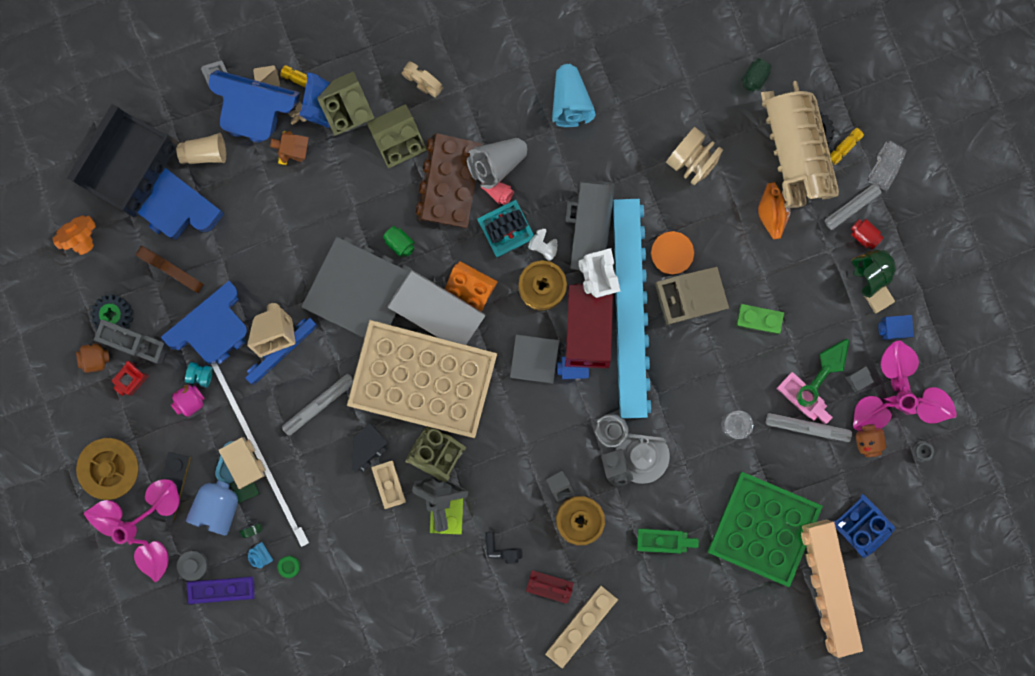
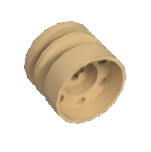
(694, 156)

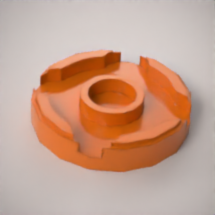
(672, 253)

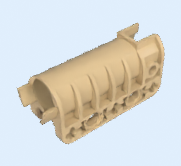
(800, 146)

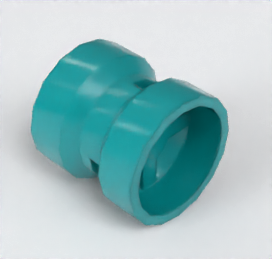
(199, 374)

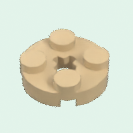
(425, 80)

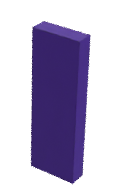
(221, 590)

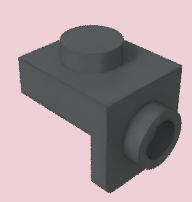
(616, 468)

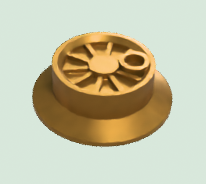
(107, 468)

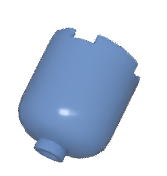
(214, 507)

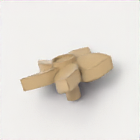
(295, 114)

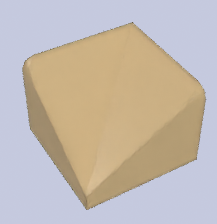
(267, 75)

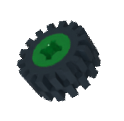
(119, 309)

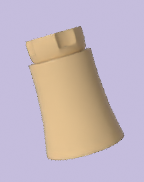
(202, 150)

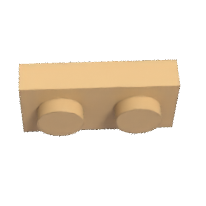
(388, 484)

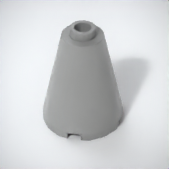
(495, 160)

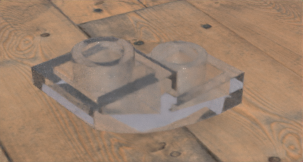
(888, 165)

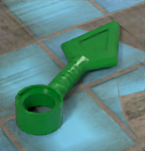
(832, 361)

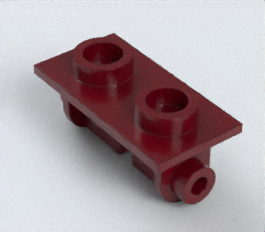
(549, 586)

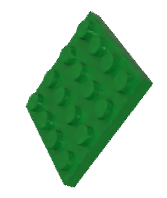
(763, 529)

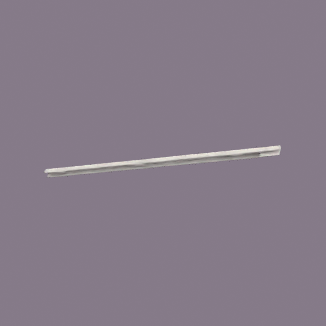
(298, 531)

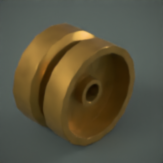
(546, 273)
(580, 533)

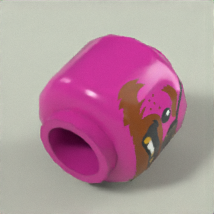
(187, 400)

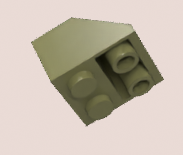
(345, 104)
(397, 136)

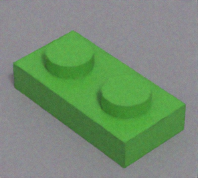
(760, 319)

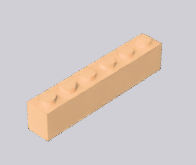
(832, 588)

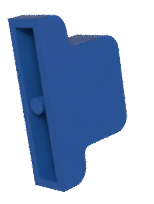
(250, 105)
(210, 327)

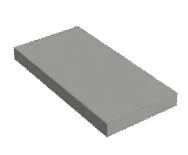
(435, 309)

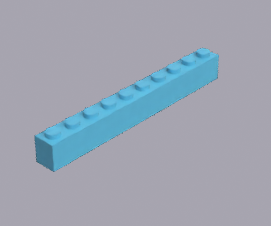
(630, 310)

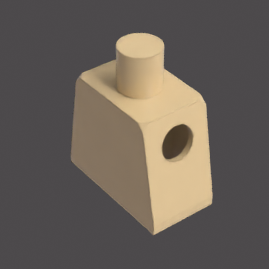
(271, 331)

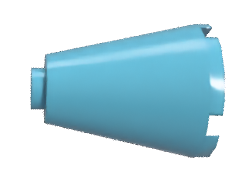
(571, 98)

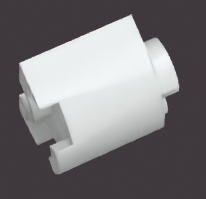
(599, 273)

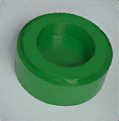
(288, 566)

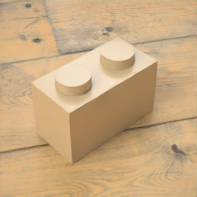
(242, 462)

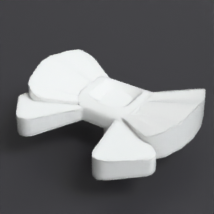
(548, 250)

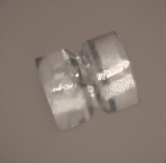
(736, 425)

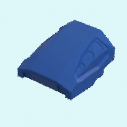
(311, 107)
(864, 527)

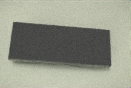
(592, 219)

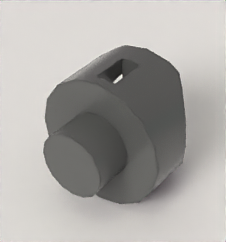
(192, 565)

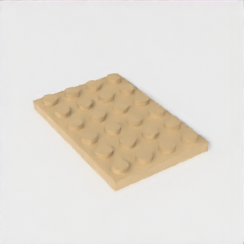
(421, 379)

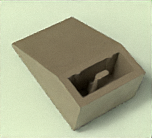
(691, 295)

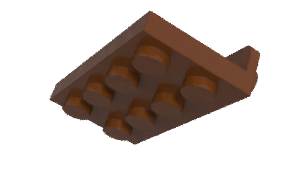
(447, 182)

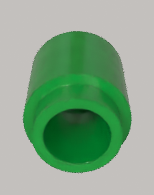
(399, 242)

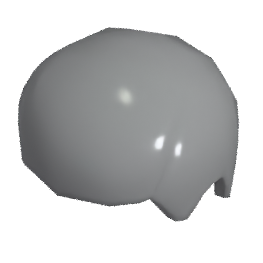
(612, 430)

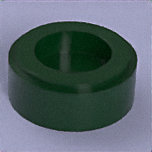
(251, 530)

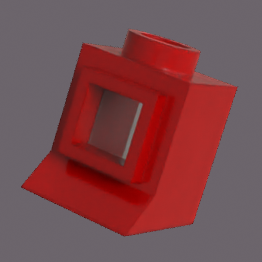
(129, 379)

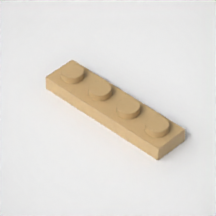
(581, 626)

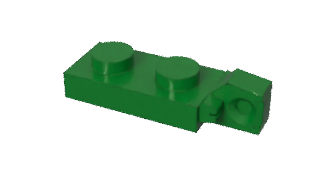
(664, 541)

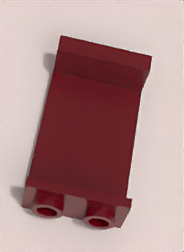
(588, 329)

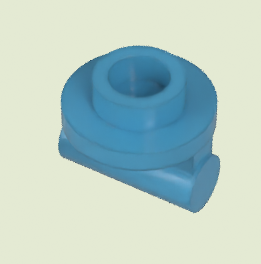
(259, 556)

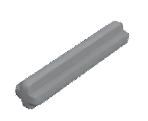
(852, 207)

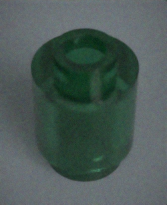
(756, 75)

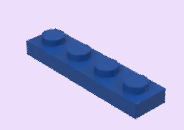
(257, 371)

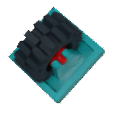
(506, 228)

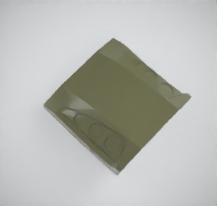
(435, 453)

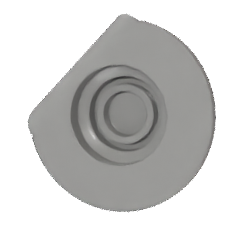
(645, 457)

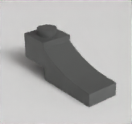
(131, 341)

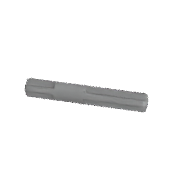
(318, 404)
(808, 427)

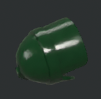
(877, 269)

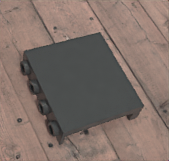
(355, 287)

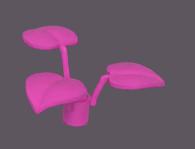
(897, 362)
(107, 516)

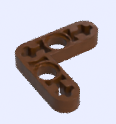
(169, 268)

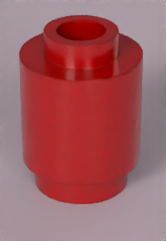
(866, 233)

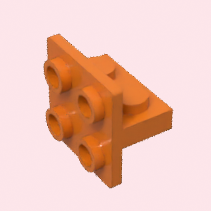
(470, 285)

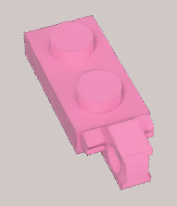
(790, 387)

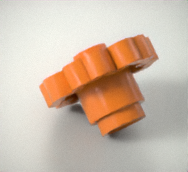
(76, 235)

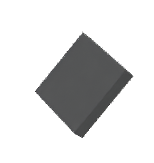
(534, 359)

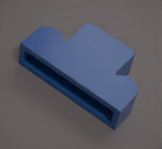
(177, 205)

